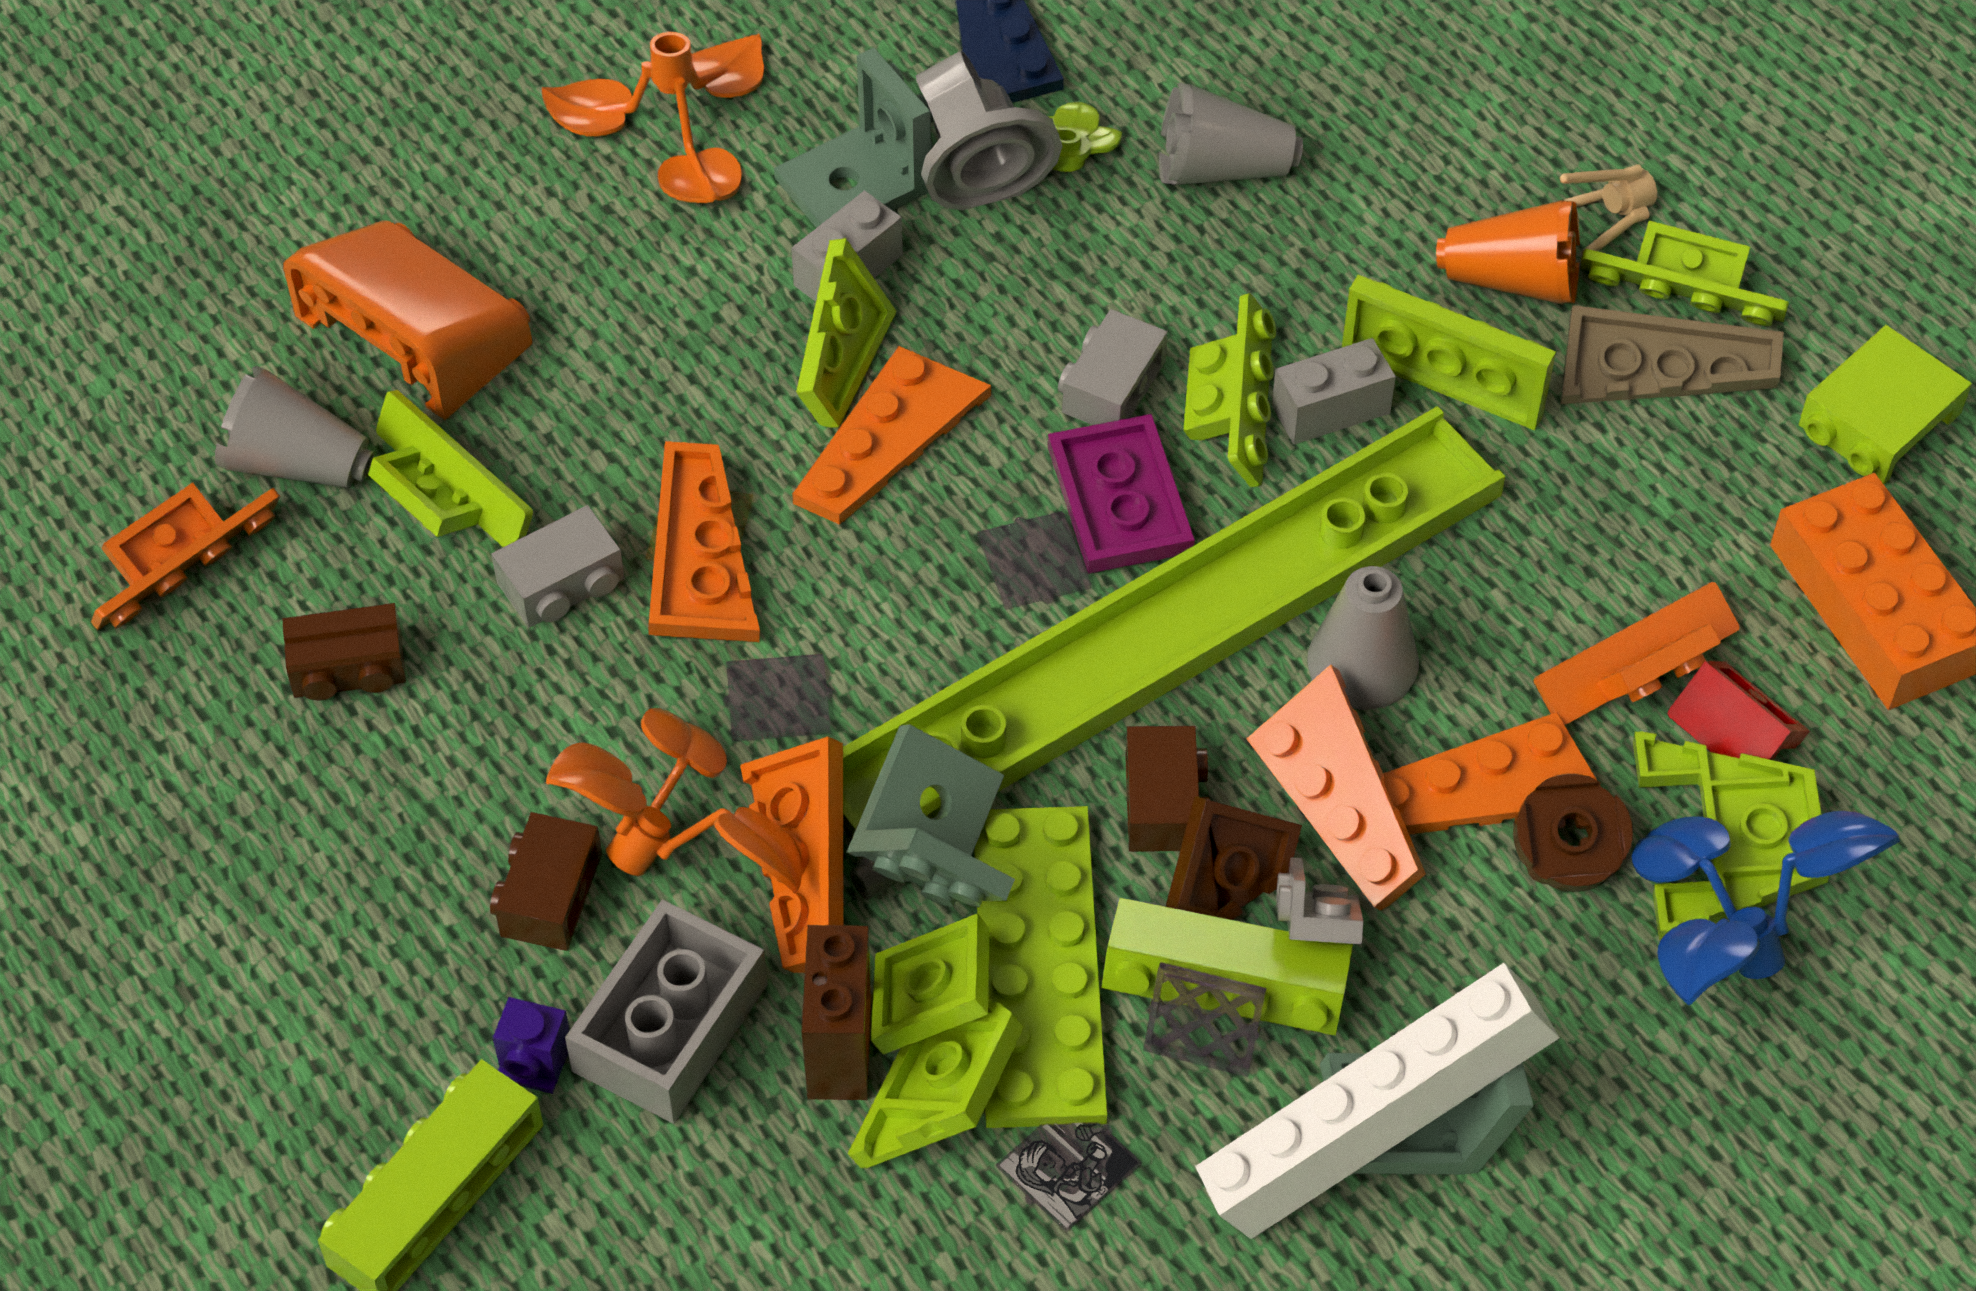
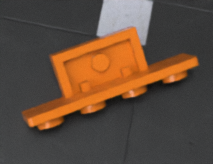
(170, 540)
(1639, 655)

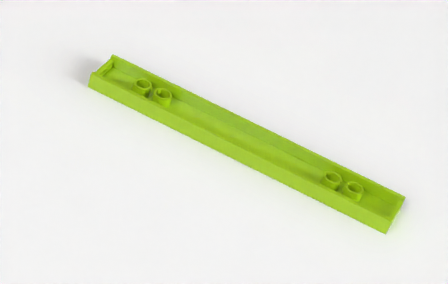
(1192, 609)

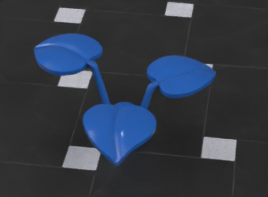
(1748, 941)

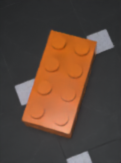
(1879, 589)

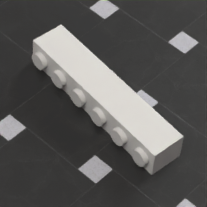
(1376, 1101)

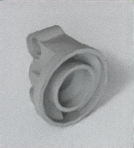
(984, 142)

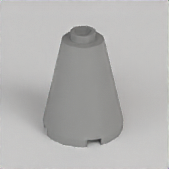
(1222, 140)
(289, 436)
(1368, 640)

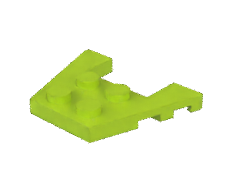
(1757, 805)

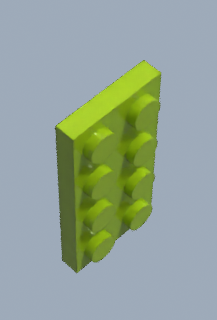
(1451, 352)

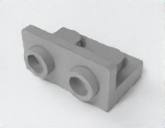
(1318, 915)

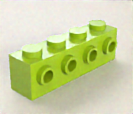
(1300, 976)
(430, 1180)

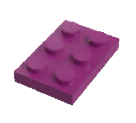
(1120, 493)

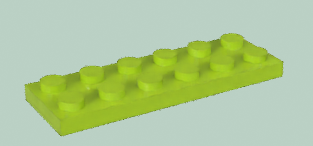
(1045, 967)

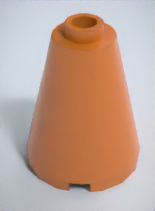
(1517, 252)

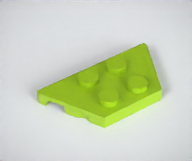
(937, 1087)

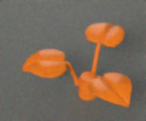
(724, 70)
(644, 828)

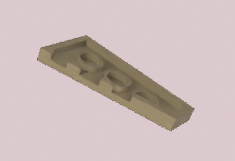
(1653, 356)

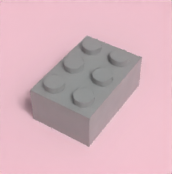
(667, 1011)

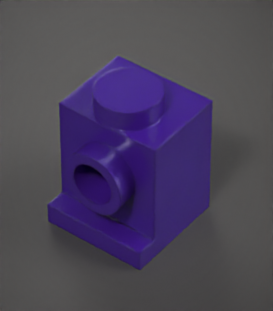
(531, 1044)

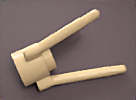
(1627, 193)

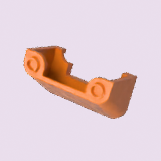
(412, 307)

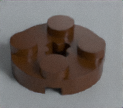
(1592, 808)

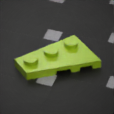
(843, 334)

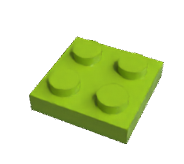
(930, 984)

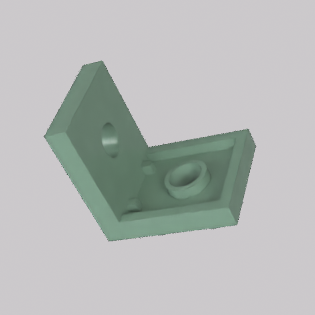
(880, 154)
(938, 849)
(1461, 1137)

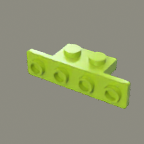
(1688, 266)
(1231, 390)
(441, 479)

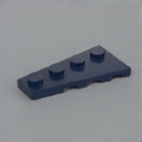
(1007, 47)

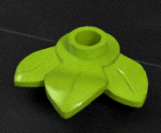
(1081, 135)

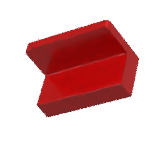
(1734, 715)

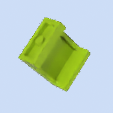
(1882, 403)

